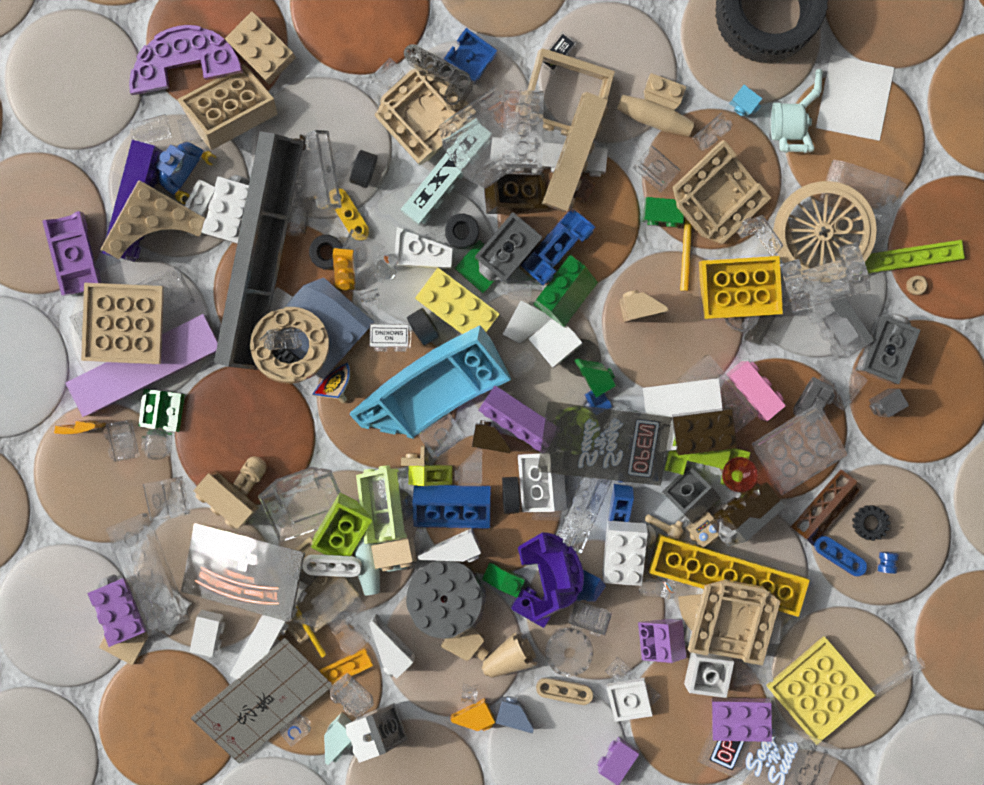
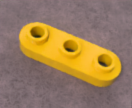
(356, 219)

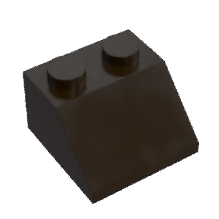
(488, 437)

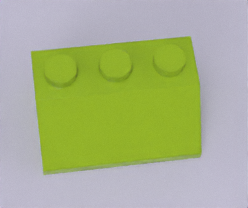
(341, 527)

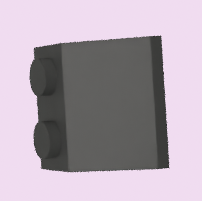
(691, 494)

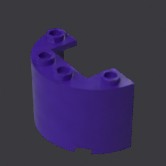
(559, 572)

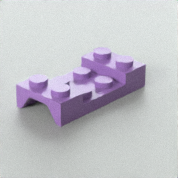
(71, 253)

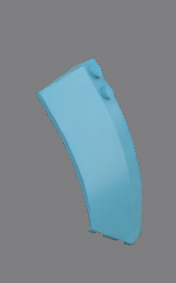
(434, 385)

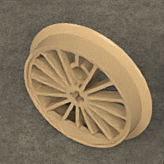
(783, 230)

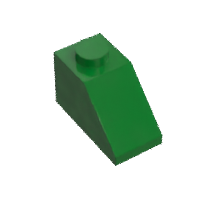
(597, 376)
(503, 579)

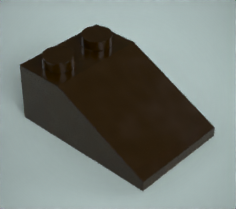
(516, 194)

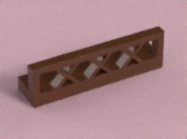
(832, 511)

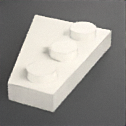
(420, 252)

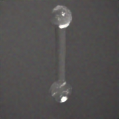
(622, 125)

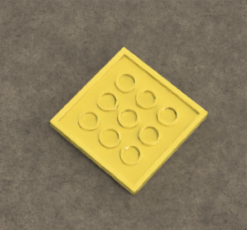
(820, 689)

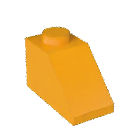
(475, 716)

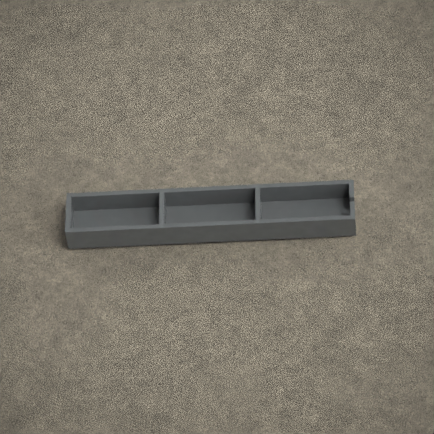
(259, 246)

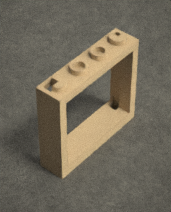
(570, 63)

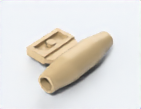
(658, 106)

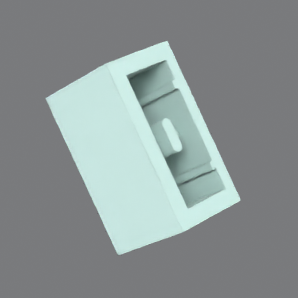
(336, 738)

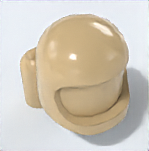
(250, 473)

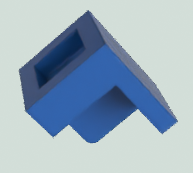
(601, 401)

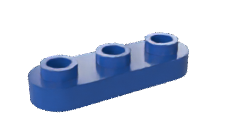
(846, 561)

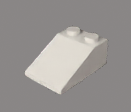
(457, 548)
(393, 652)

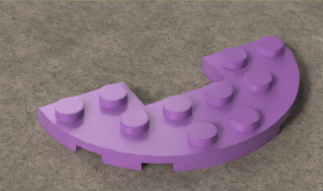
(178, 48)

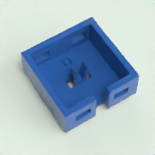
(468, 46)

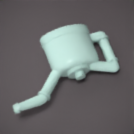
(792, 121)

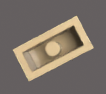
(394, 553)

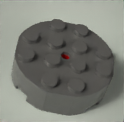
(428, 594)

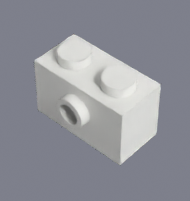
(207, 633)

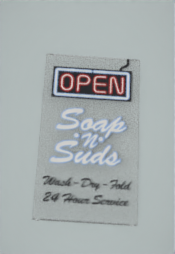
(787, 760)

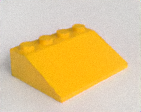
(741, 287)

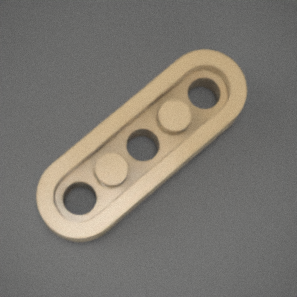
(571, 696)

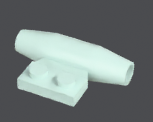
(369, 576)

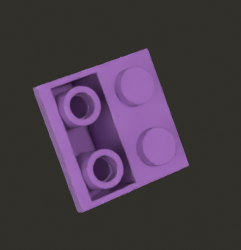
(662, 640)

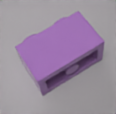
(617, 761)

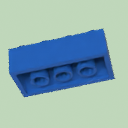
(451, 506)

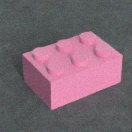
(756, 389)

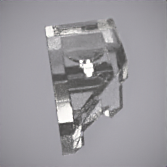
(310, 618)

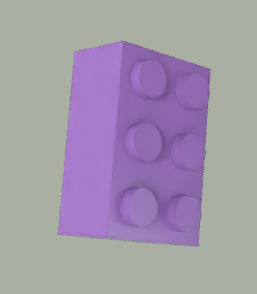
(741, 719)

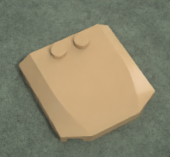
(414, 112)
(719, 194)
(734, 621)

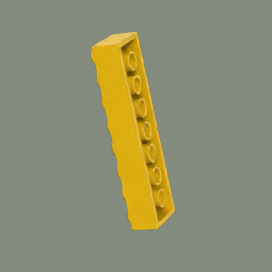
(703, 566)

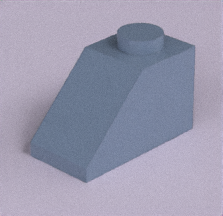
(513, 715)

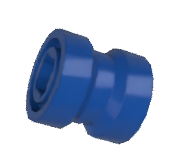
(888, 562)

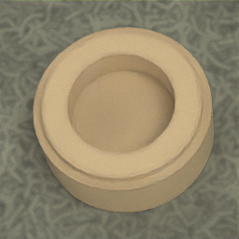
(916, 285)

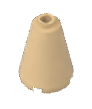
(510, 657)

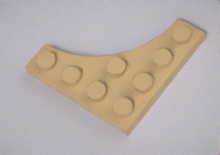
(149, 212)

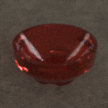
(748, 471)

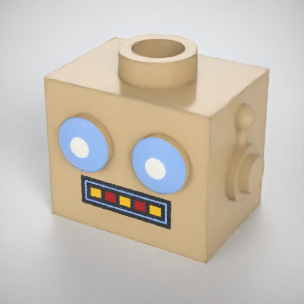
(703, 531)

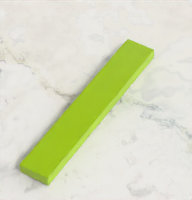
(915, 256)

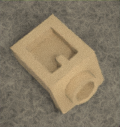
(412, 460)

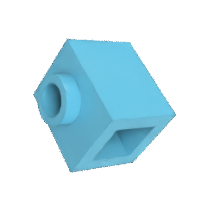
(746, 102)

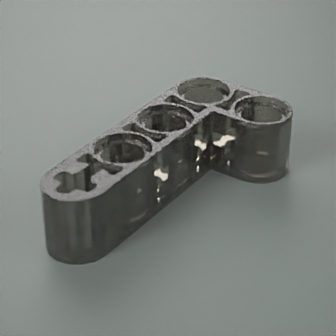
(436, 73)

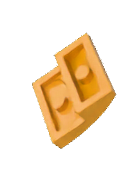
(80, 427)

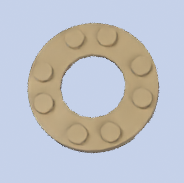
(290, 318)

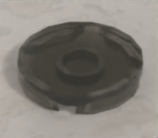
(587, 351)

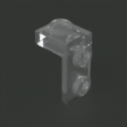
(763, 231)

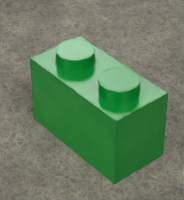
(662, 211)

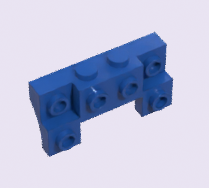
(556, 244)

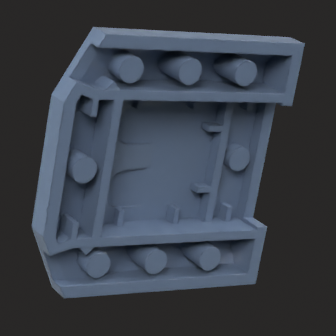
(341, 319)

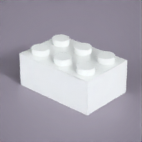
(624, 553)

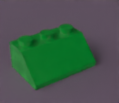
(566, 291)

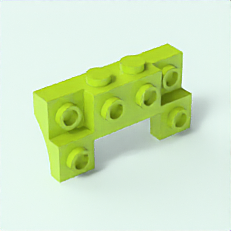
(713, 458)

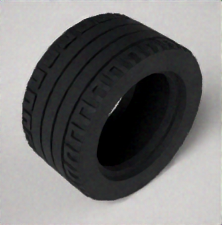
(766, 46)

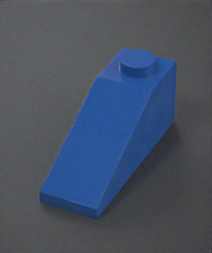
(621, 503)

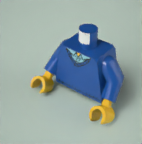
(177, 164)

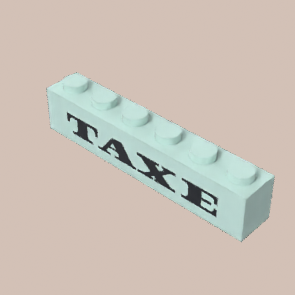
(431, 191)

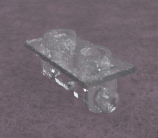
(708, 135)
(274, 339)

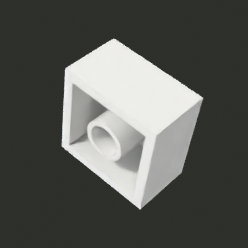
(709, 674)

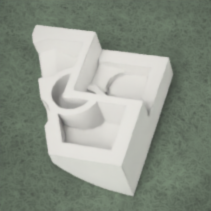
(525, 322)

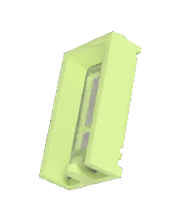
(381, 499)

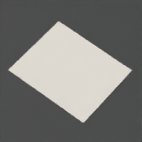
(855, 97)
(681, 399)

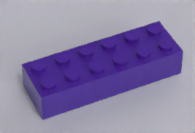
(139, 166)

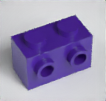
(522, 604)

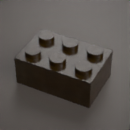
(704, 431)

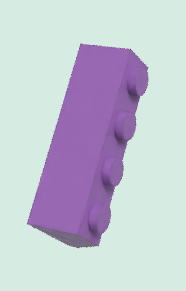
(514, 417)

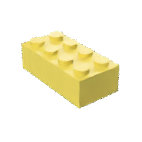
(455, 303)

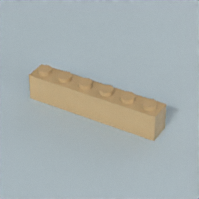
(575, 152)

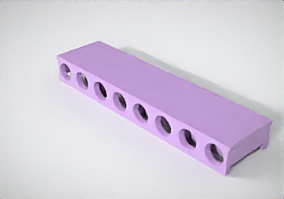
(117, 381)

